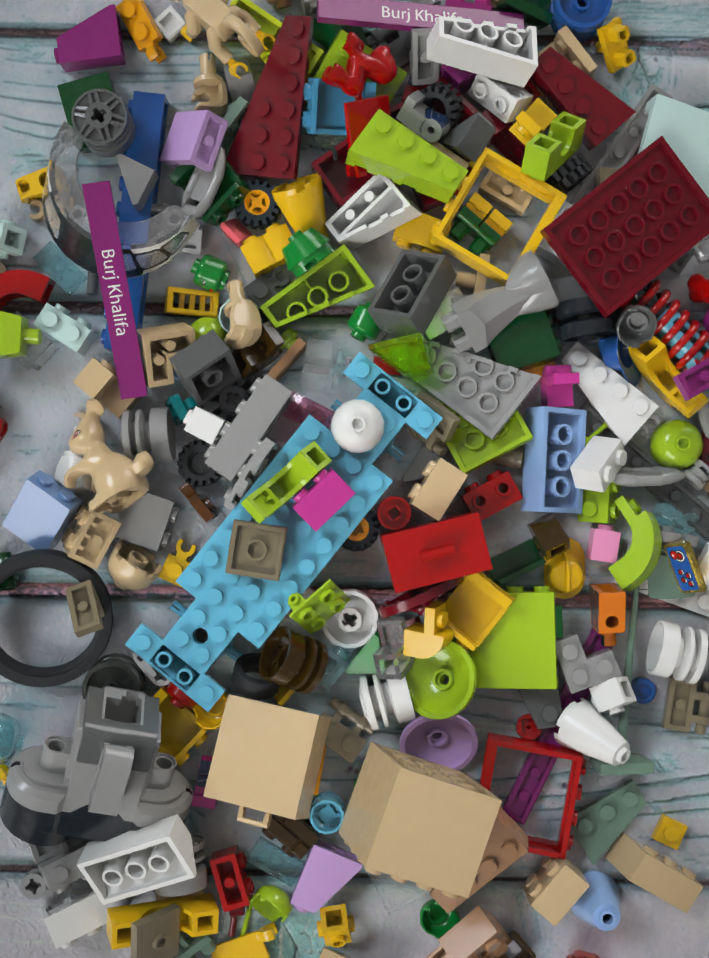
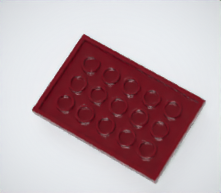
(631, 226)

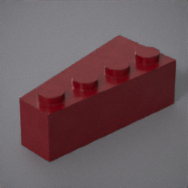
(579, 94)

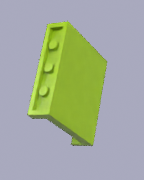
(521, 645)

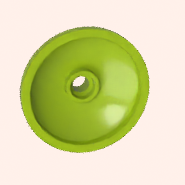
(427, 686)

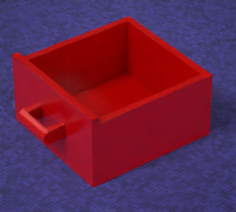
(436, 551)

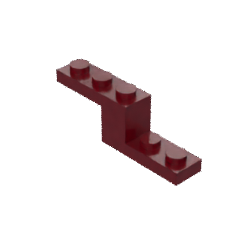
(502, 139)

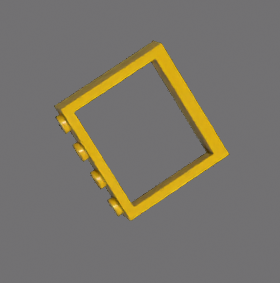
(513, 174)

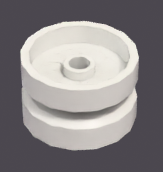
(358, 631)

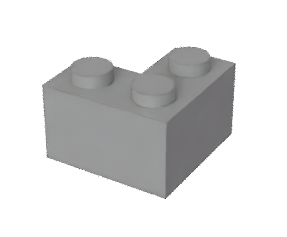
(584, 670)

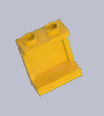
(476, 609)
(178, 728)

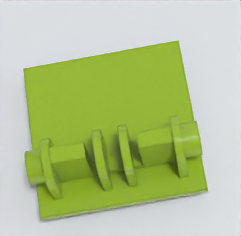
(319, 607)

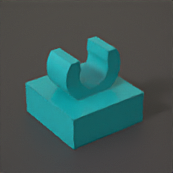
(179, 408)

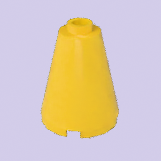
(303, 203)

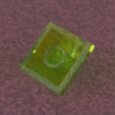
(405, 355)

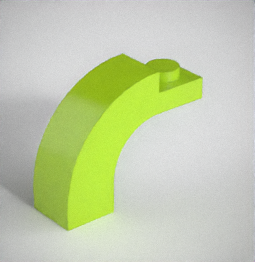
(286, 482)
(644, 549)

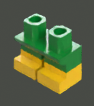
(470, 219)

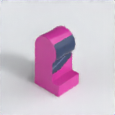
(198, 798)

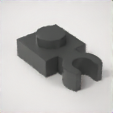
(264, 289)

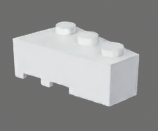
(372, 212)
(77, 917)

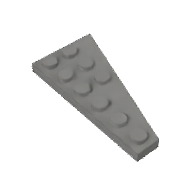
(475, 386)

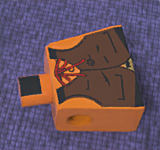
(605, 602)

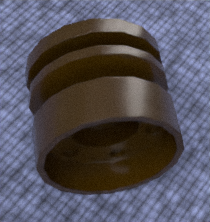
(293, 660)

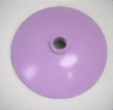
(444, 741)

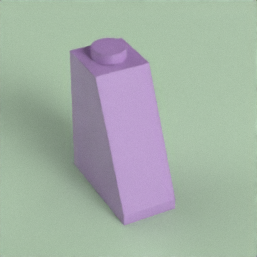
(323, 875)

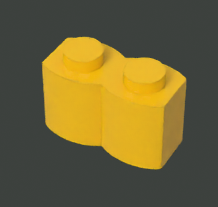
(265, 251)

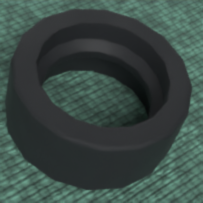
(249, 686)

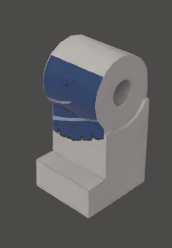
(423, 119)

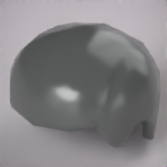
(636, 325)

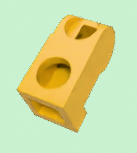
(31, 185)

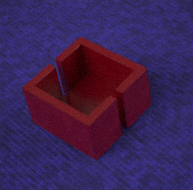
(334, 175)

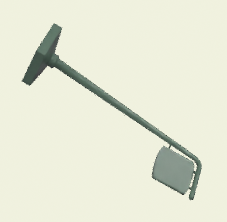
(660, 586)

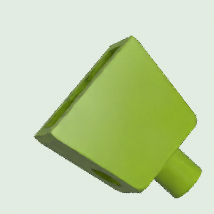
(16, 335)

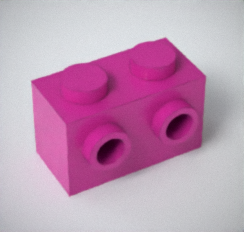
(322, 498)

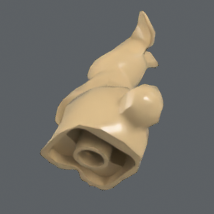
(114, 476)

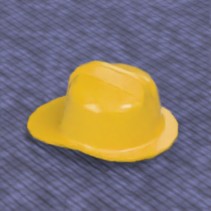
(566, 571)

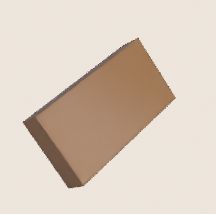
(288, 360)

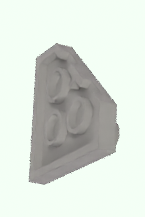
(262, 454)

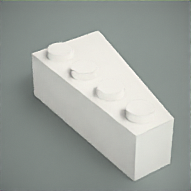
(485, 49)

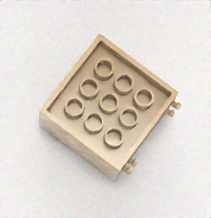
(418, 821)

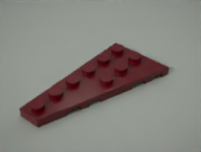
(272, 125)

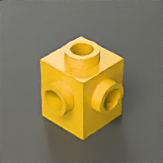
(335, 925)

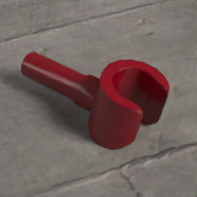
(233, 919)

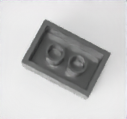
(412, 292)

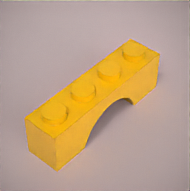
(197, 917)

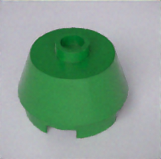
(306, 251)

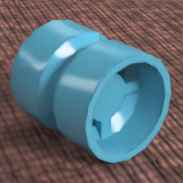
(327, 812)

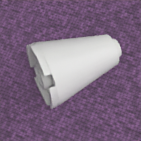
(591, 734)

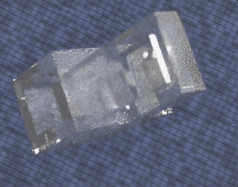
(389, 658)

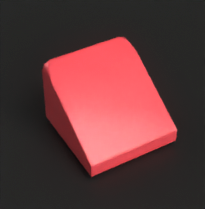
(235, 231)

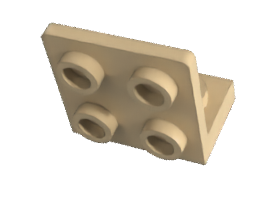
(571, 49)
(90, 536)

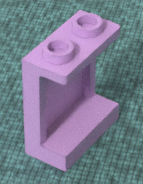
(194, 139)

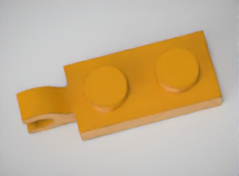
(142, 28)

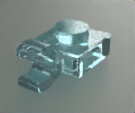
(668, 516)

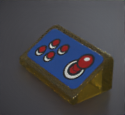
(685, 566)

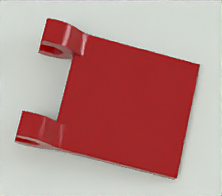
(357, 116)

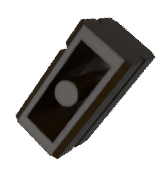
(295, 835)

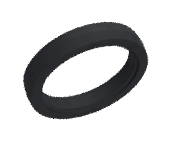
(57, 675)

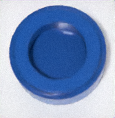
(643, 689)

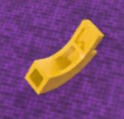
(658, 371)

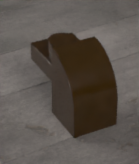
(261, 353)
(549, 536)

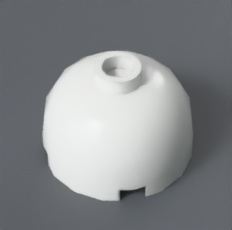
(357, 426)

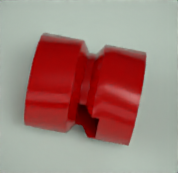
(394, 513)

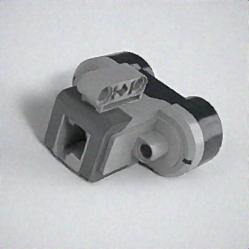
(97, 779)

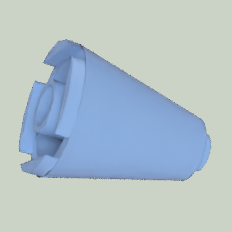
(600, 902)

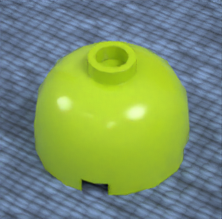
(676, 444)

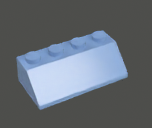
(547, 460)

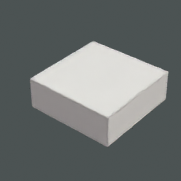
(170, 24)

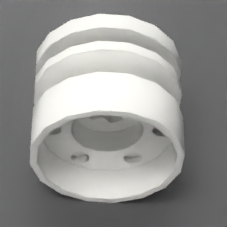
(677, 652)
(385, 699)

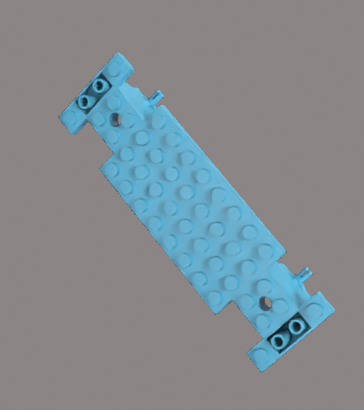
(255, 606)

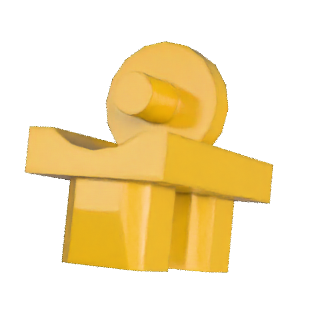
(614, 45)

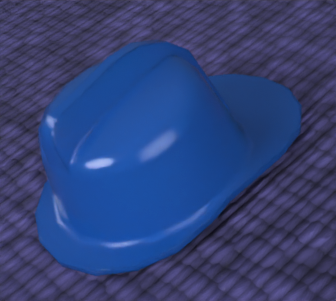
(617, 357)

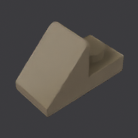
(84, 608)

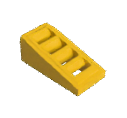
(169, 300)

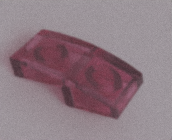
(302, 407)

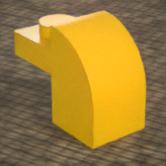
(533, 121)
(432, 636)

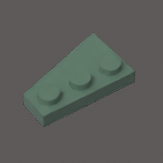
(607, 818)

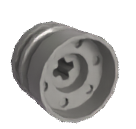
(149, 435)
(191, 885)

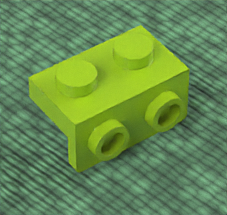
(600, 506)

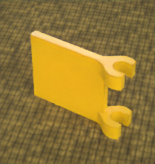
(248, 945)

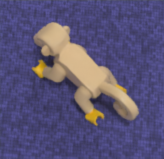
(221, 24)

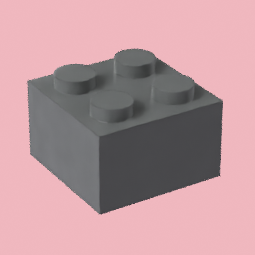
(205, 367)

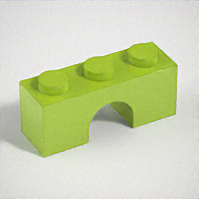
(547, 153)

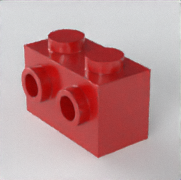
(492, 495)
(231, 879)

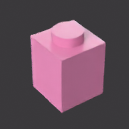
(603, 544)

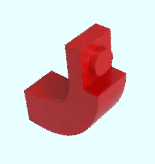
(25, 284)

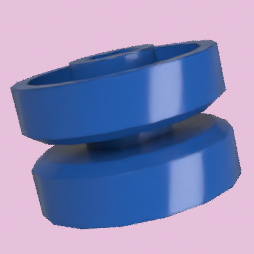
(580, 16)

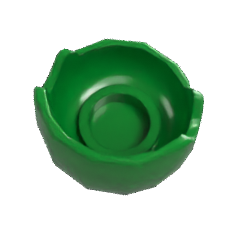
(436, 920)

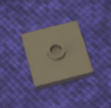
(256, 550)
(156, 934)

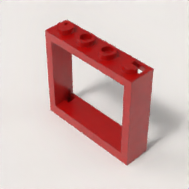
(573, 791)

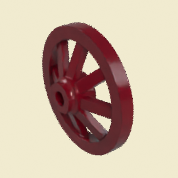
(417, 598)

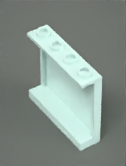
(684, 130)

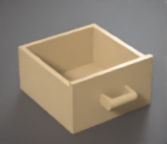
(266, 759)

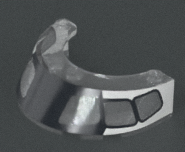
(144, 243)

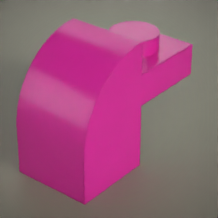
(557, 386)

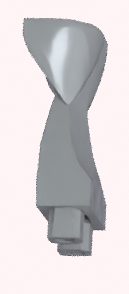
(491, 310)

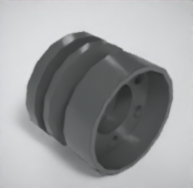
(114, 133)

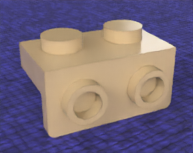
(505, 192)

